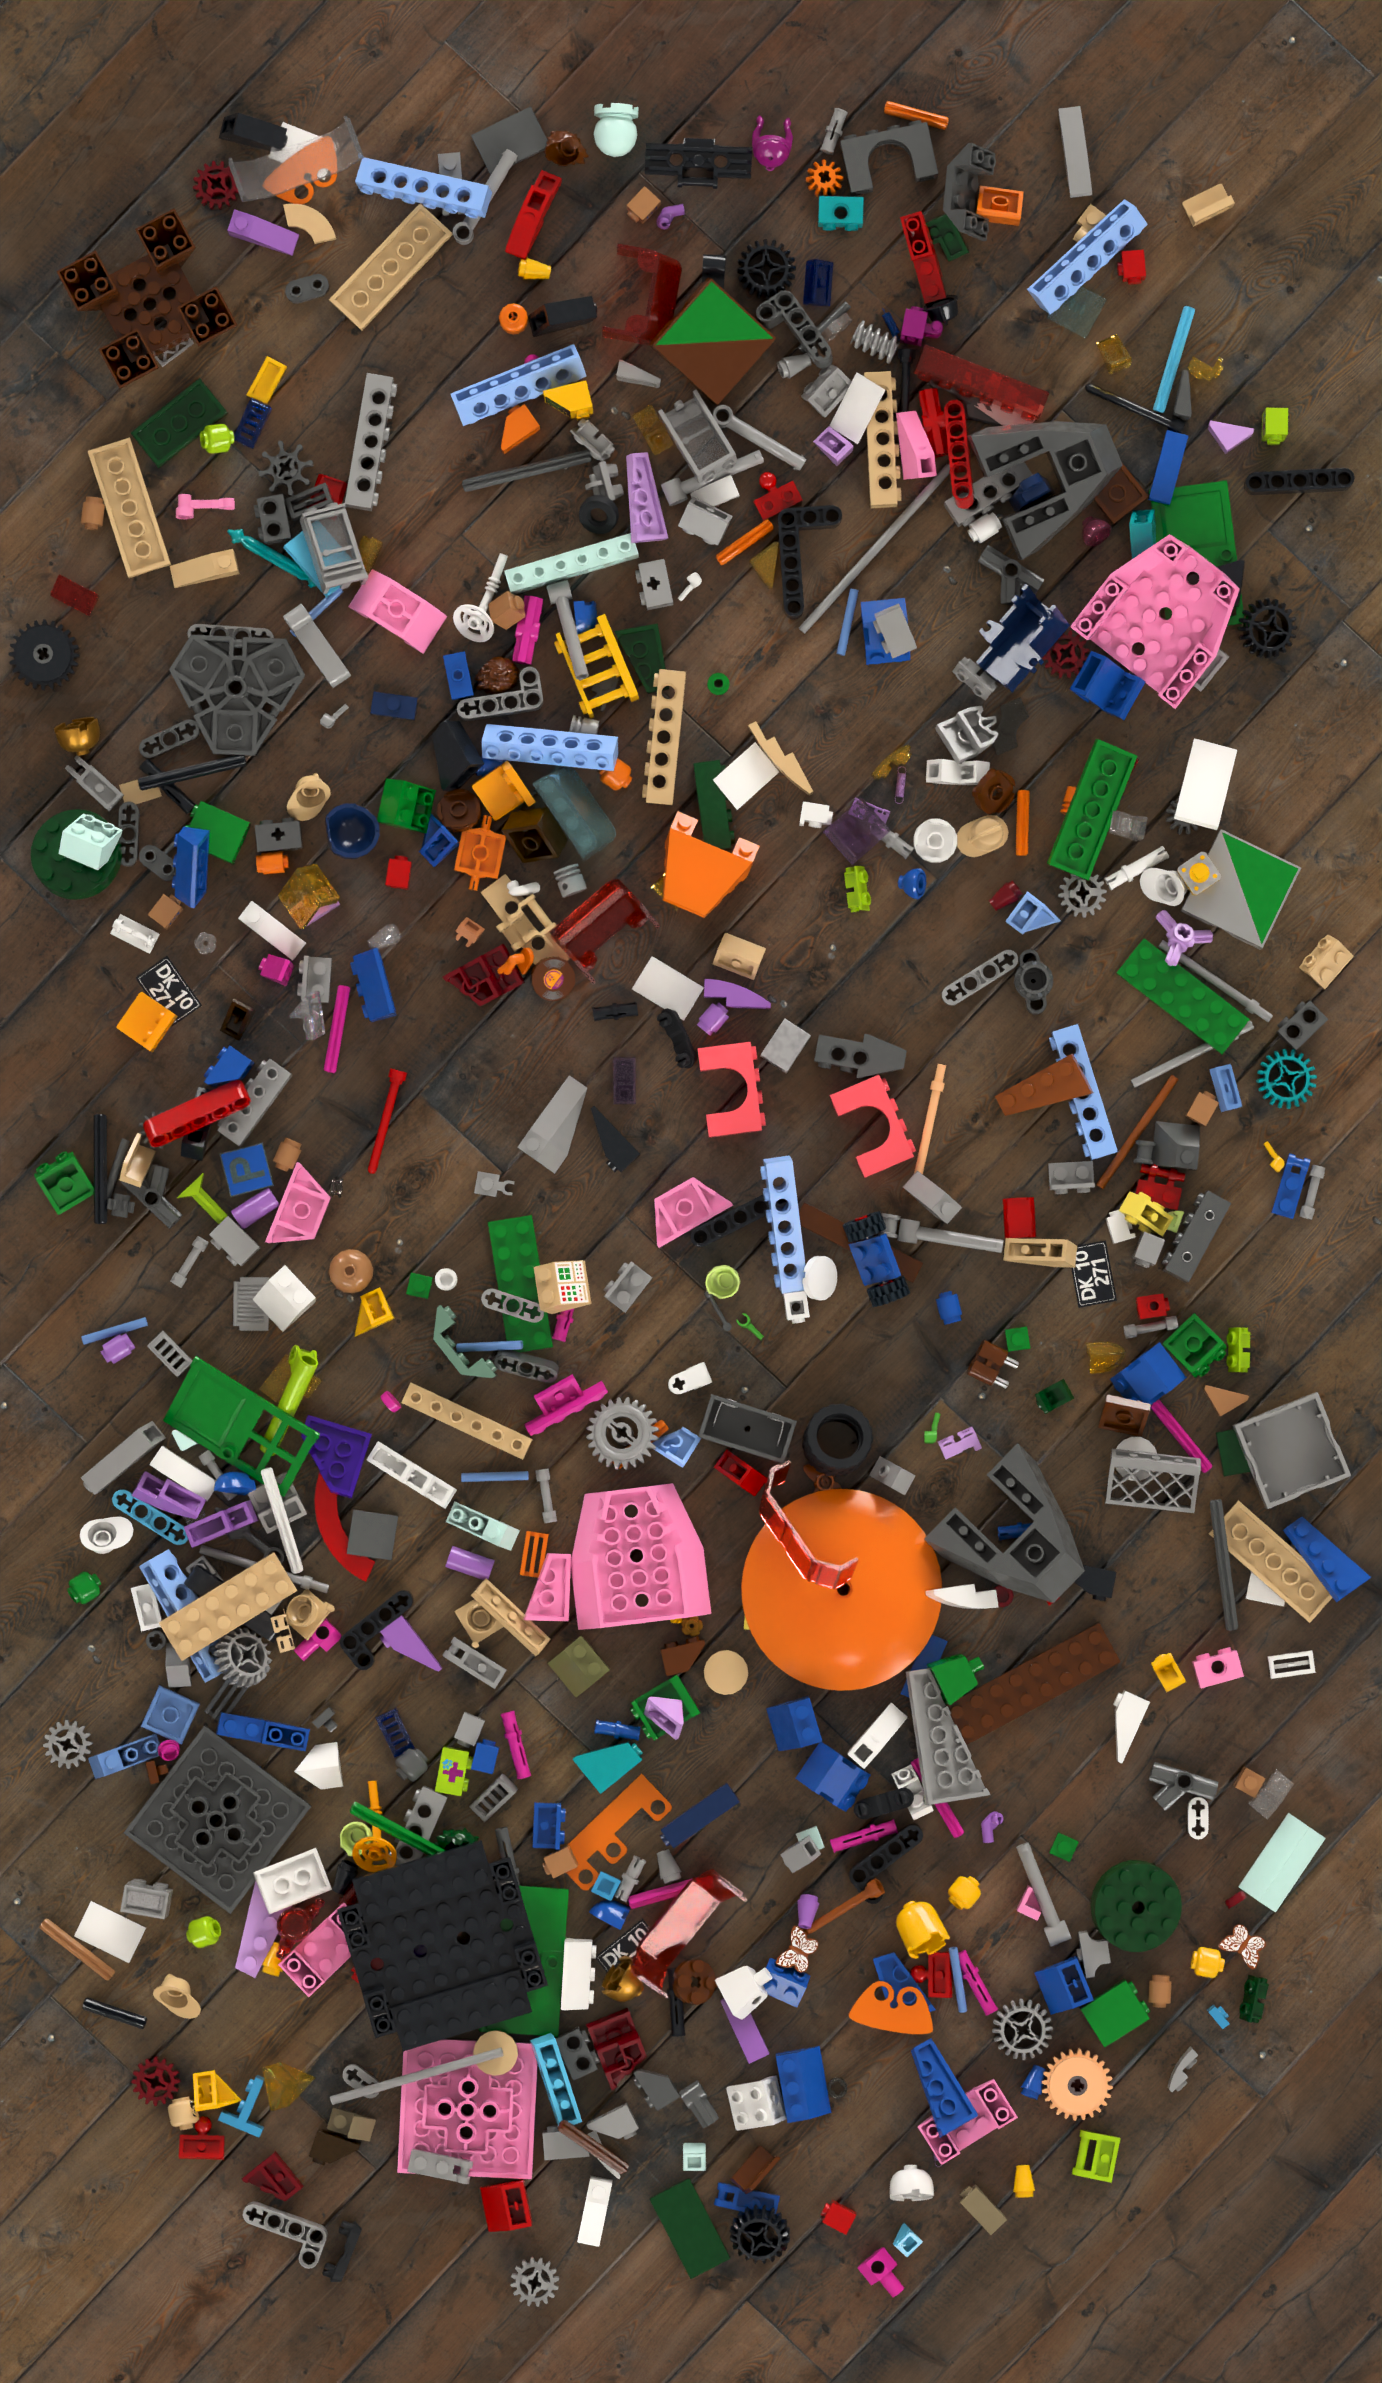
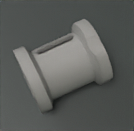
(891, 1225)

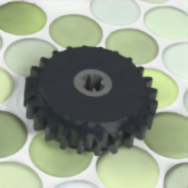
(60, 652)

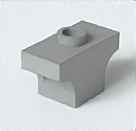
(892, 1475)
(1092, 1953)

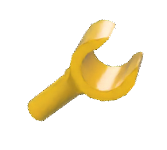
(1278, 1163)

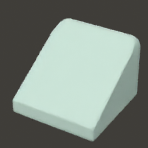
(183, 1441)
(814, 1834)
(694, 2157)

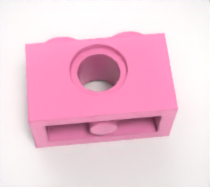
(1231, 1667)

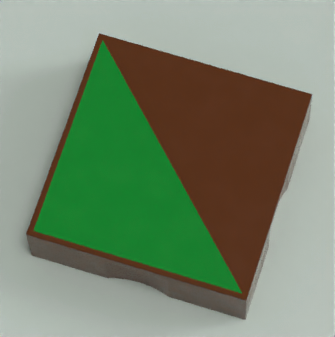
(712, 341)

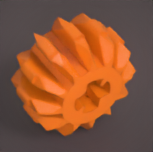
(833, 178)

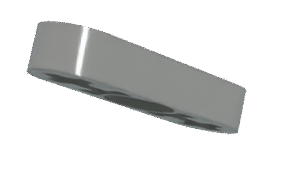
(494, 1306)

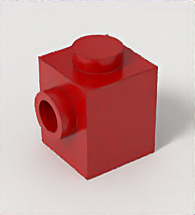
(1132, 266)
(1152, 1306)

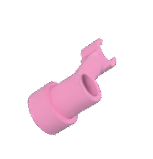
(186, 506)

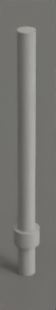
(1252, 1006)
(1180, 1060)
(306, 1582)

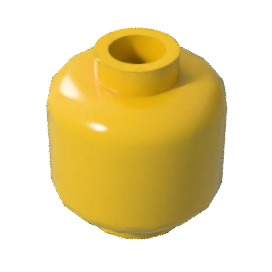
(964, 1892)
(1207, 1962)

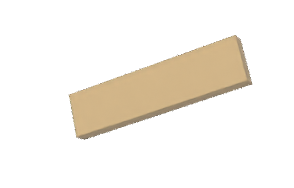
(510, 1617)

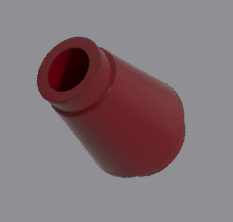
(1006, 895)

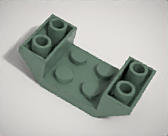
(445, 1321)

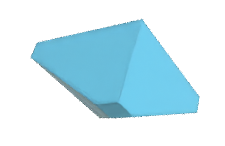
(906, 2240)

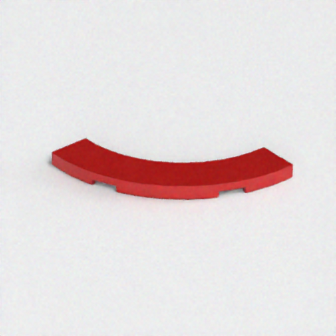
(334, 1534)

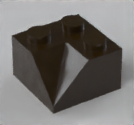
(535, 835)

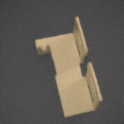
(287, 1646)

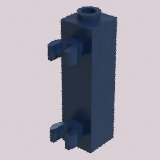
(699, 1815)

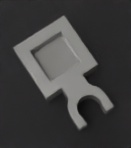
(489, 1184)

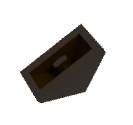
(237, 1019)

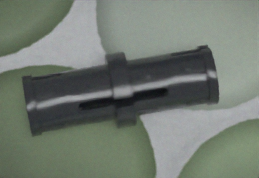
(615, 1011)

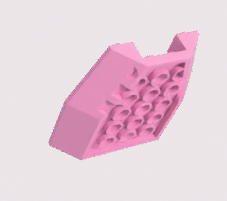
(1129, 612)
(671, 1565)

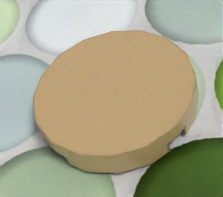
(726, 1672)
(493, 2040)

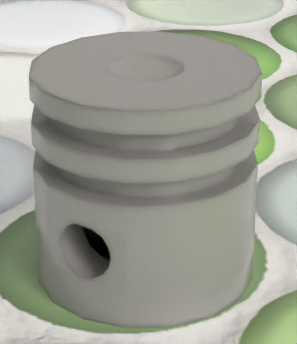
(585, 725)
(570, 880)

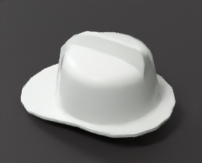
(1163, 886)
(106, 1534)

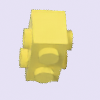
(1147, 1214)

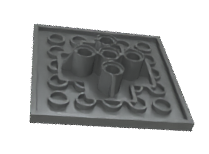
(263, 1813)

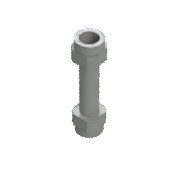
(1317, 1173)
(180, 1278)
(1169, 1323)
(208, 1458)
(548, 1514)

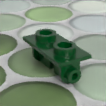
(1250, 2008)

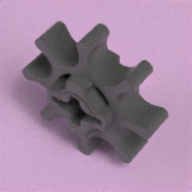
(294, 475)

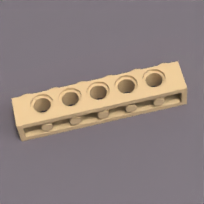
(883, 497)
(665, 794)
(467, 1421)

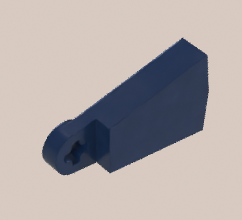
(1031, 492)

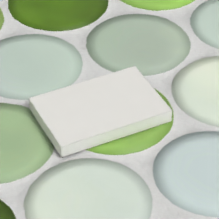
(292, 1881)

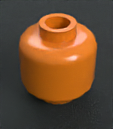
(513, 326)
(618, 778)

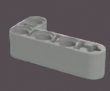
(316, 645)
(499, 699)
(284, 2229)

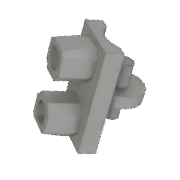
(601, 481)

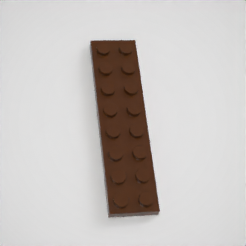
(1033, 1683)

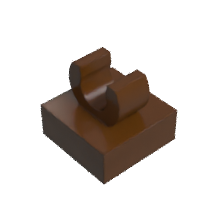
(153, 1771)

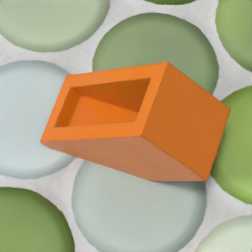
(518, 427)

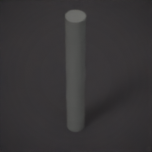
(840, 311)
(116, 1167)

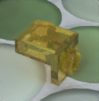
(1200, 369)

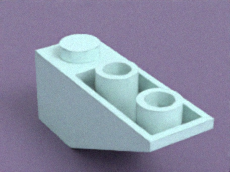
(482, 1526)

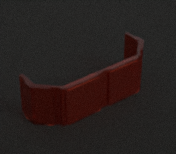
(813, 1570)
(679, 1925)

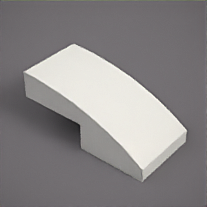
(717, 492)

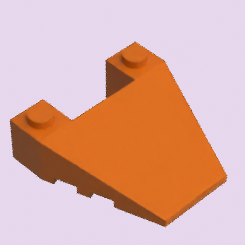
(700, 873)

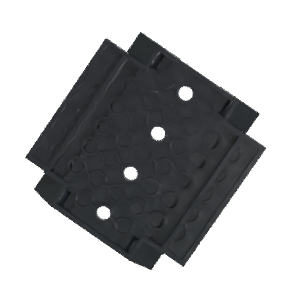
(454, 1983)

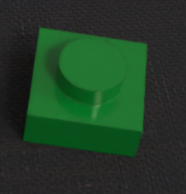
(419, 1285)
(1017, 1339)
(1063, 1847)

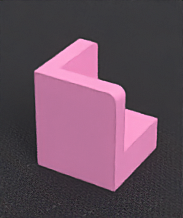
(1029, 1905)

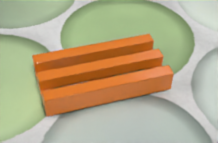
(525, 1552)

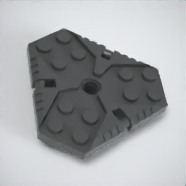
(236, 721)

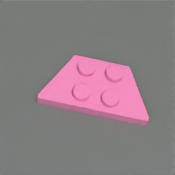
(299, 1209)
(685, 1209)

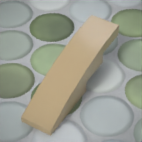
(786, 764)

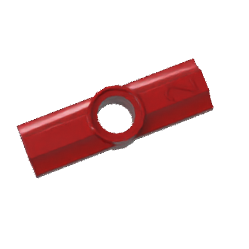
(933, 421)

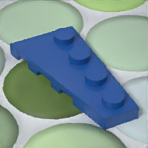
(1327, 1561)
(943, 2092)

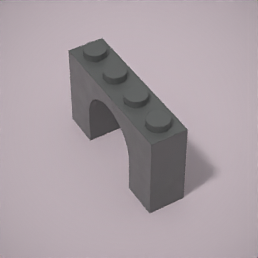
(913, 139)

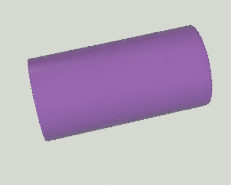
(255, 1208)
(469, 1563)

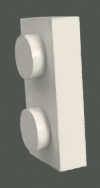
(146, 1607)

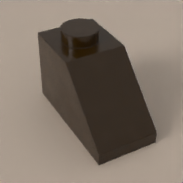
(331, 2147)

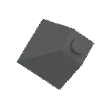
(1176, 1145)

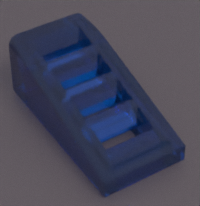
(259, 427)
(394, 1713)

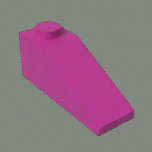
(276, 969)

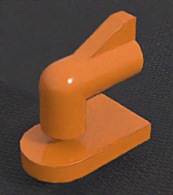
(523, 960)

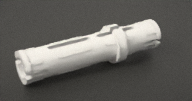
(1136, 868)

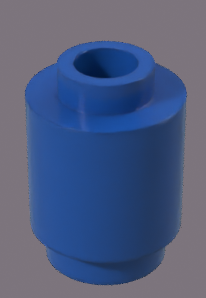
(949, 1307)

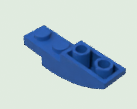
(263, 1731)

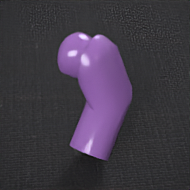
(989, 1824)

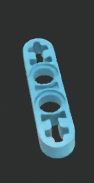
(149, 1519)

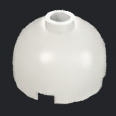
(911, 2184)

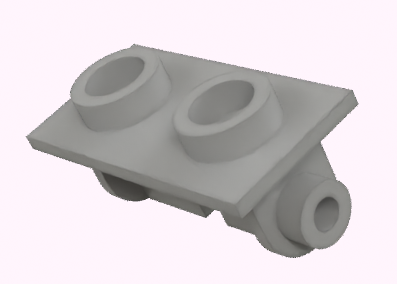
(599, 448)
(967, 672)

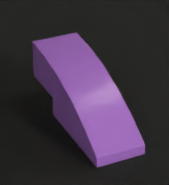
(734, 994)
(168, 1496)
(221, 1523)
(747, 2035)

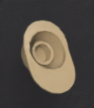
(308, 798)
(982, 836)
(177, 1997)

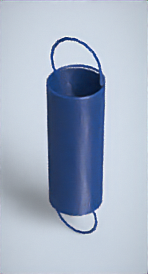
(891, 324)

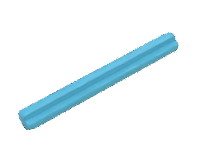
(1174, 359)

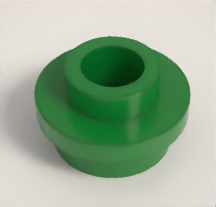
(718, 691)

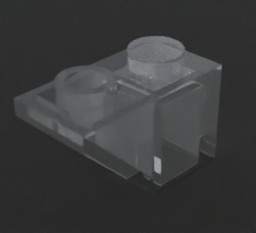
(1271, 1794)

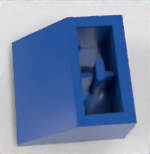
(230, 1067)
(1063, 1985)

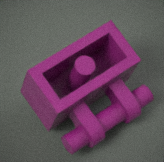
(915, 327)

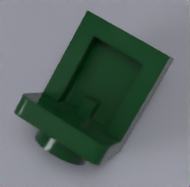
(1053, 1396)

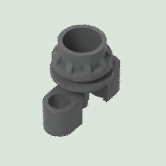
(1035, 972)

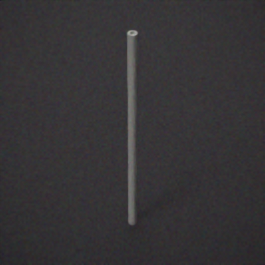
(873, 551)

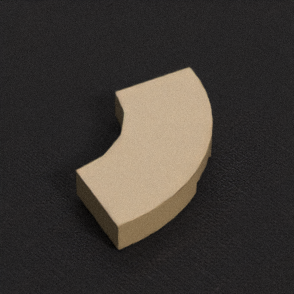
(309, 220)

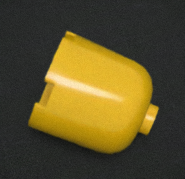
(921, 1928)

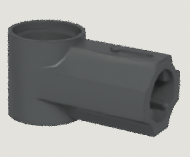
(696, 2099)

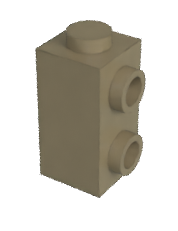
(982, 2208)

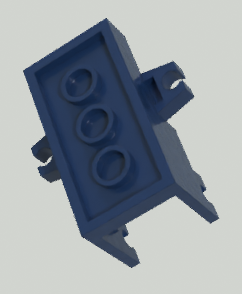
(1021, 640)

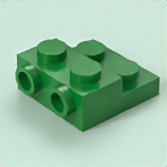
(64, 1182)
(1195, 1346)

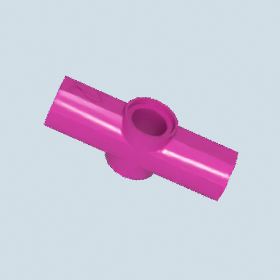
(528, 630)

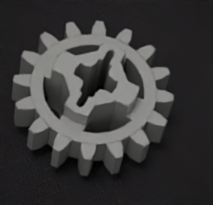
(1083, 905)
(71, 1734)
(545, 2283)

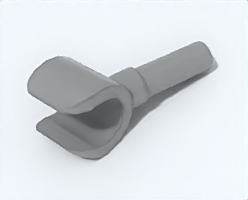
(328, 721)

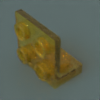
(306, 893)

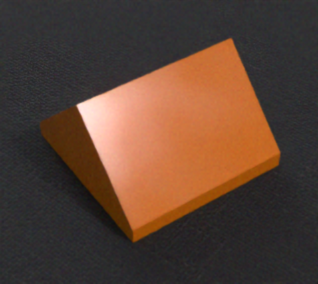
(1000, 205)

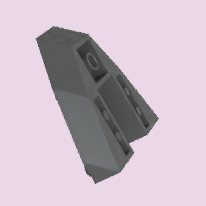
(1082, 462)
(1040, 1560)

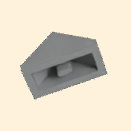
(177, 1671)

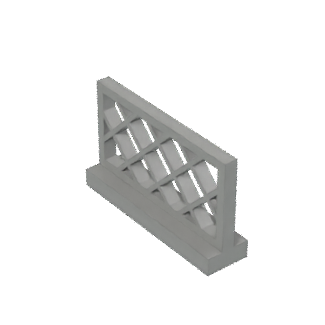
(1153, 1462)

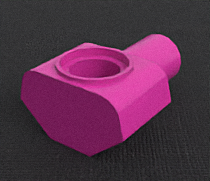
(307, 1647)
(886, 2275)

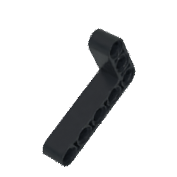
(794, 551)

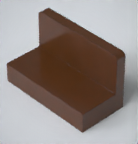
(754, 2169)

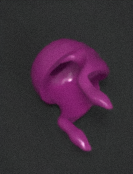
(771, 149)

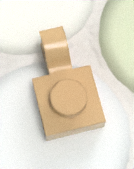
(1088, 221)

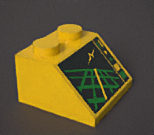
(570, 400)

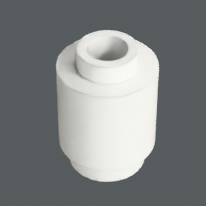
(984, 527)

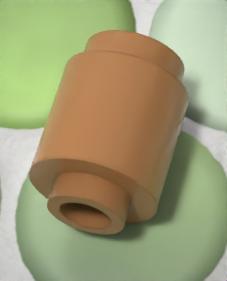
(92, 513)
(287, 1154)
(1160, 1991)

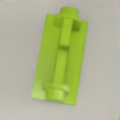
(856, 878)
(1237, 1340)

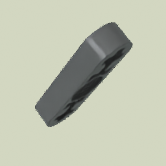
(182, 727)
(134, 817)
(539, 1375)

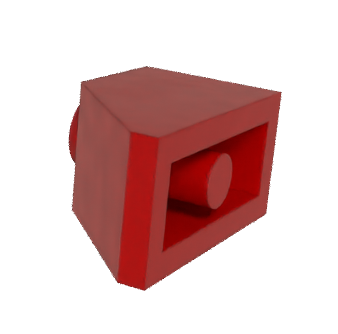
(740, 1472)

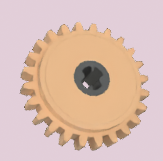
(1088, 2072)

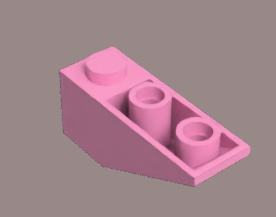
(915, 448)

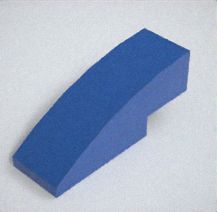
(1168, 467)

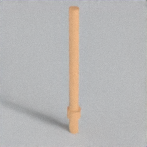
(937, 1087)

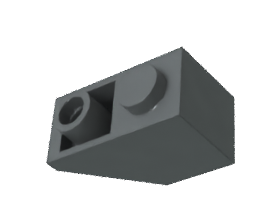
(657, 2086)

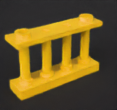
(619, 669)

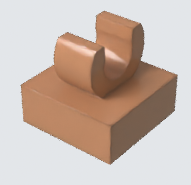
(469, 930)

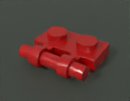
(1165, 1195)

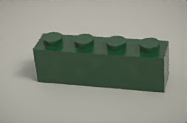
(713, 806)

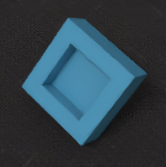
(605, 1885)
(1219, 2015)

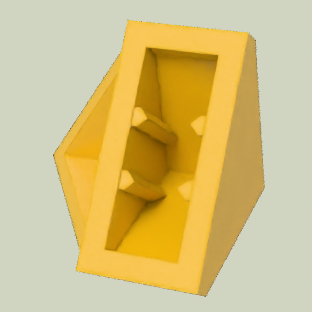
(373, 1311)
(211, 2091)

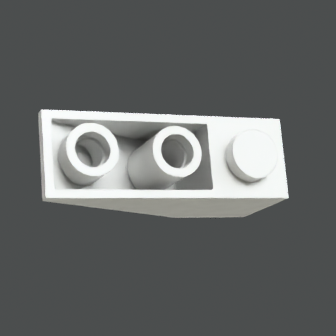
(877, 1735)

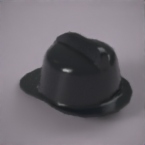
(943, 310)

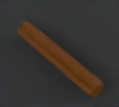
(593, 2146)

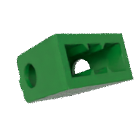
(955, 1676)

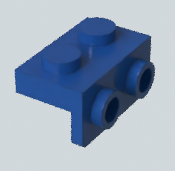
(547, 1825)
(786, 1983)

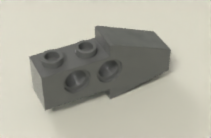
(880, 1055)

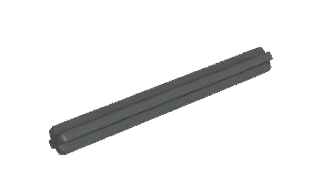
(527, 470)
(1223, 1564)

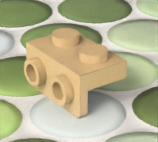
(1326, 961)

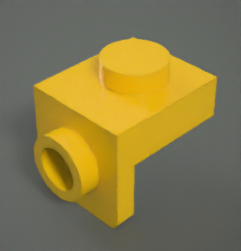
(1168, 1672)

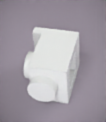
(815, 815)
(1119, 1227)
(796, 1297)

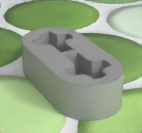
(363, 2074)

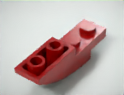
(532, 214)
(923, 257)

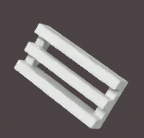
(1272, 1666)

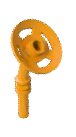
(377, 1845)

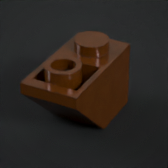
(681, 1657)

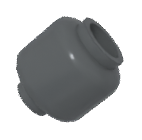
(411, 1764)

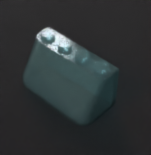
(575, 811)

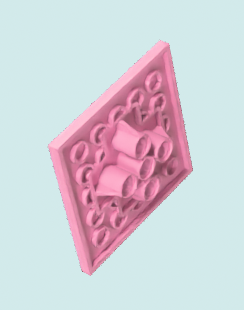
(500, 2142)

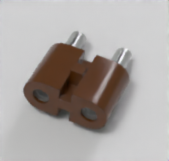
(988, 1362)

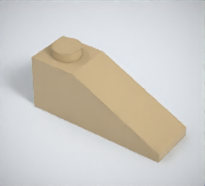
(205, 568)
(1041, 1252)

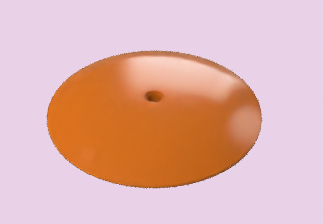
(851, 1637)

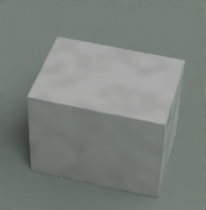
(785, 1045)

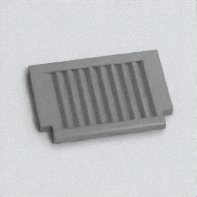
(245, 1311)

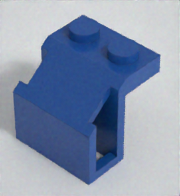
(873, 647)
(1107, 685)
(1149, 1376)
(833, 1776)

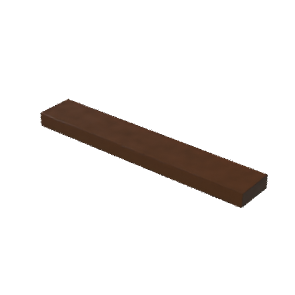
(832, 1230)

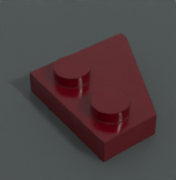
(274, 2177)

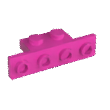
(561, 1401)

